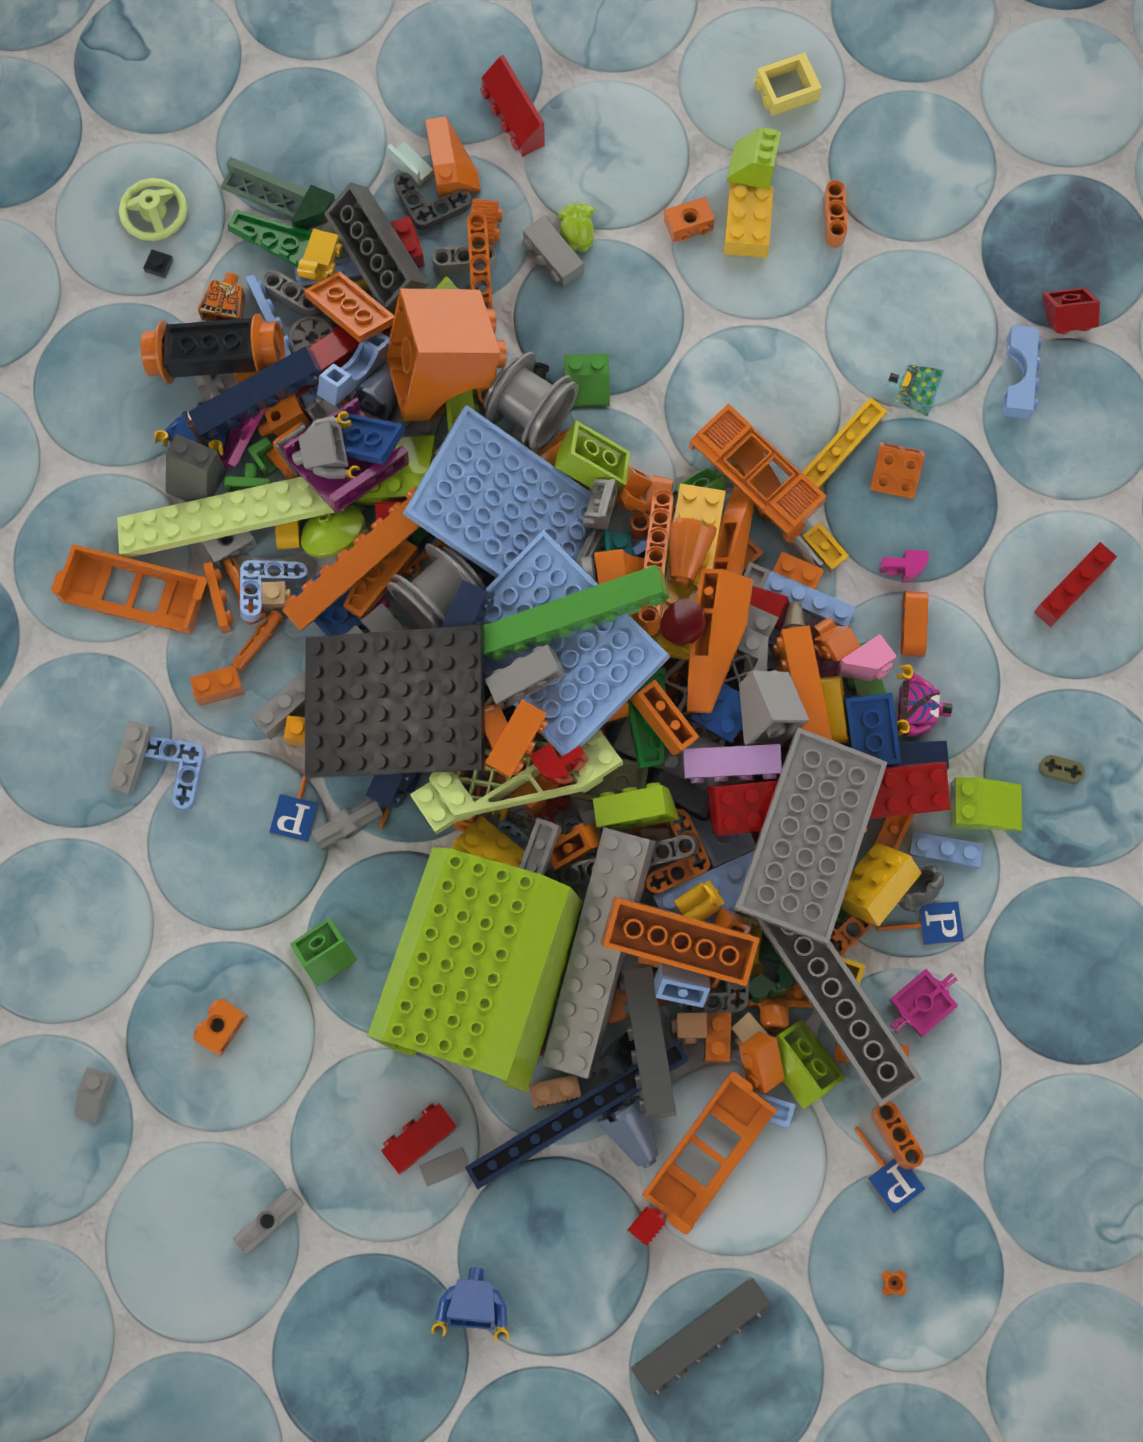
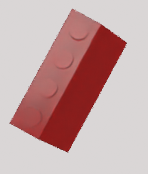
(513, 107)

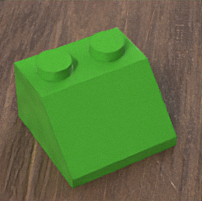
(592, 376)
(323, 952)

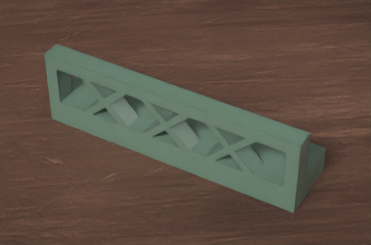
(265, 181)

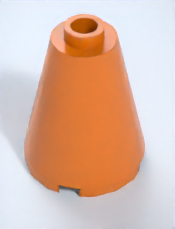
(688, 548)

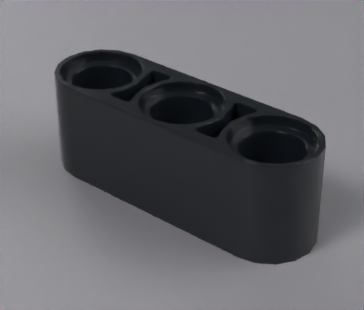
(684, 794)

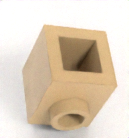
(274, 595)
(745, 1029)

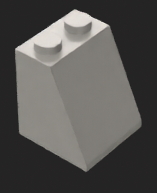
(770, 708)

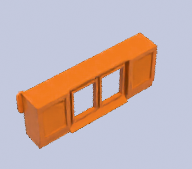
(790, 503)
(88, 574)
(680, 1193)

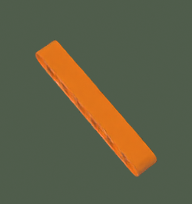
(657, 550)

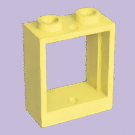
(808, 78)

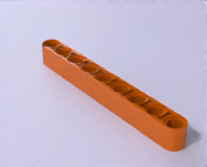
(482, 277)

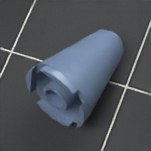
(376, 394)
(631, 1132)

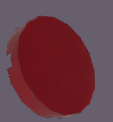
(683, 622)

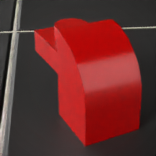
(558, 769)

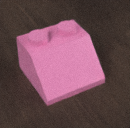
(868, 661)

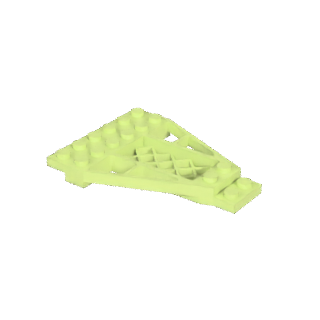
(447, 801)

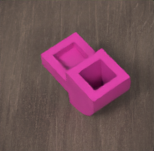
(910, 565)

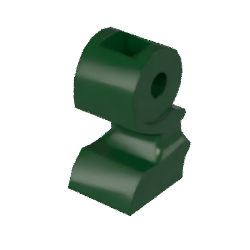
(762, 986)

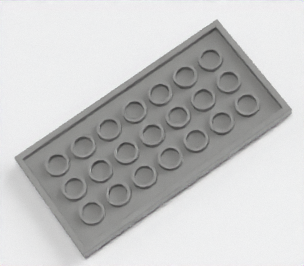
(811, 836)

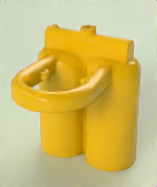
(700, 901)

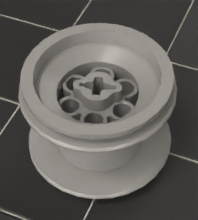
(530, 401)
(433, 591)

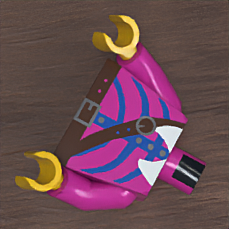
(918, 704)

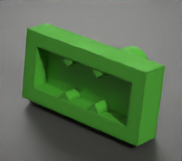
(247, 481)

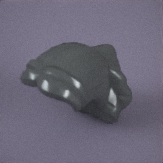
(923, 890)

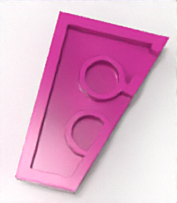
(238, 440)

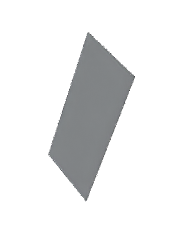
(444, 1167)

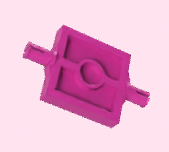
(923, 1002)

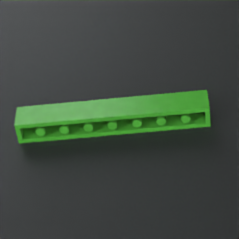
(575, 612)

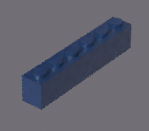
(256, 393)

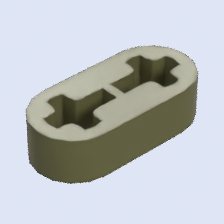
(1060, 774)

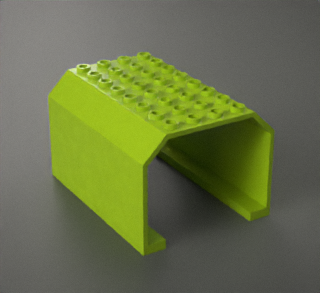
(479, 966)

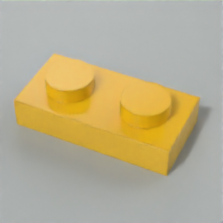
(825, 546)

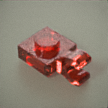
(554, 806)

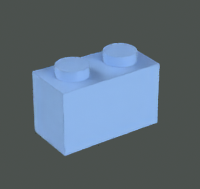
(681, 985)

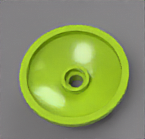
(332, 533)

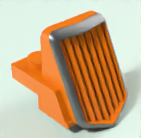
(277, 454)

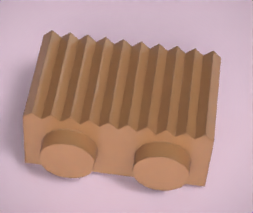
(554, 1091)

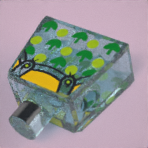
(917, 387)

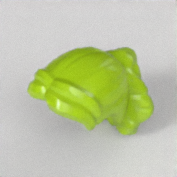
(577, 226)

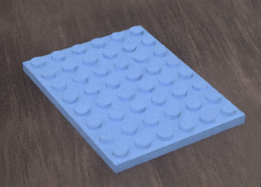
(496, 496)
(600, 663)

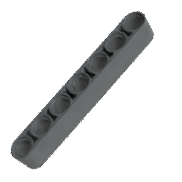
(584, 867)

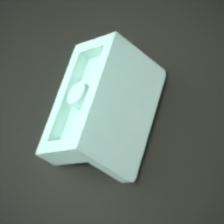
(410, 162)

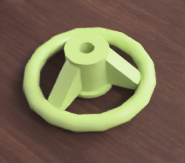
(152, 208)

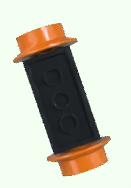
(211, 347)

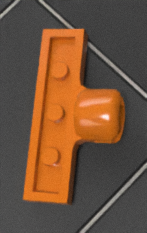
(775, 1012)

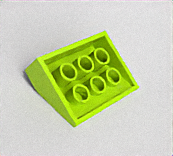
(394, 489)

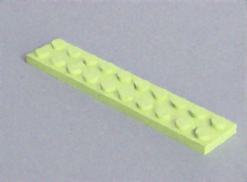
(218, 516)

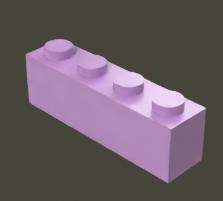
(732, 762)

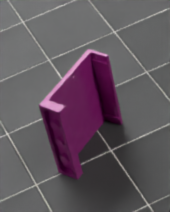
(343, 492)

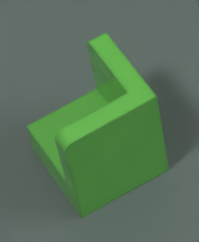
(258, 455)

